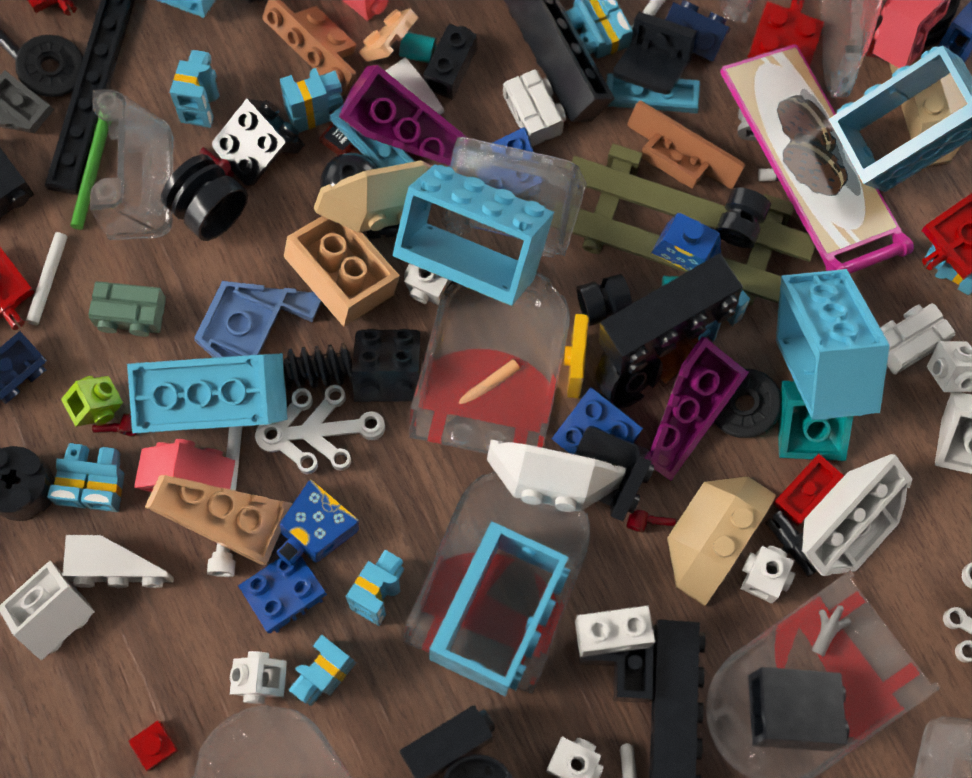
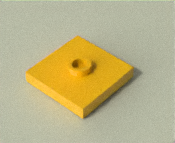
(575, 356)

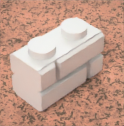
(533, 106)
(915, 336)

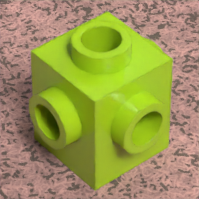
(92, 401)

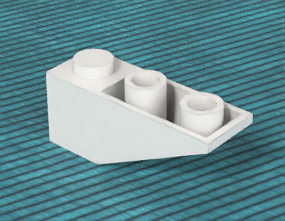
(100, 560)

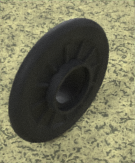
(44, 48)
(763, 413)

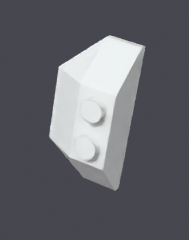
(553, 476)
(856, 516)

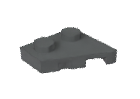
(20, 106)

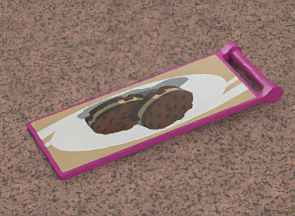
(795, 133)

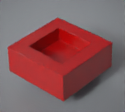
(153, 745)

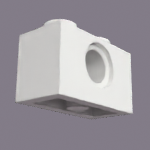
(614, 631)

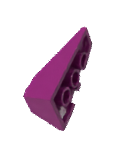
(395, 116)
(699, 395)

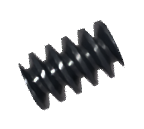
(317, 366)

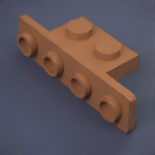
(314, 39)
(682, 151)

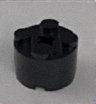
(28, 497)

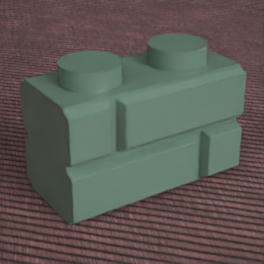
(127, 308)

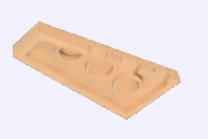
(228, 517)

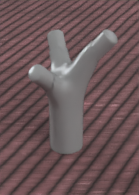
(829, 629)

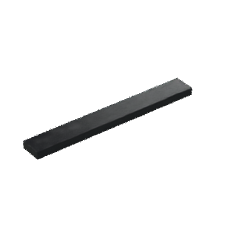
(94, 74)

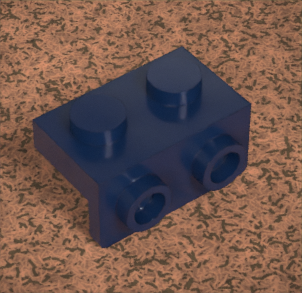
(710, 30)
(17, 362)

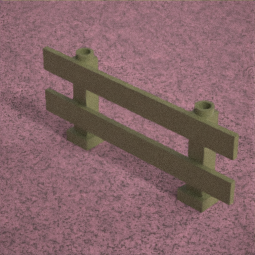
(620, 182)

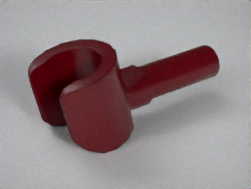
(222, 163)
(124, 427)
(639, 518)

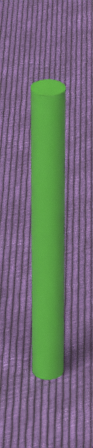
(90, 175)

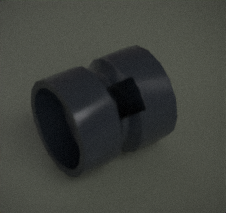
(744, 214)
(604, 299)

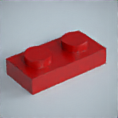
(808, 489)

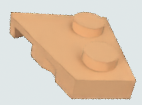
(379, 43)

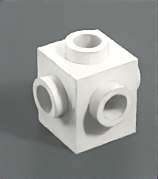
(424, 284)
(952, 366)
(759, 581)
(258, 677)
(580, 750)

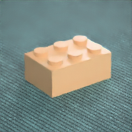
(341, 268)

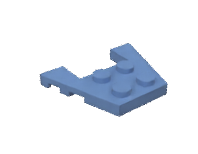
(245, 315)

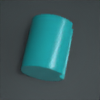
(417, 47)

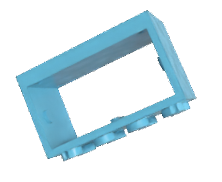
(883, 98)
(463, 259)
(831, 344)
(207, 393)
(523, 548)

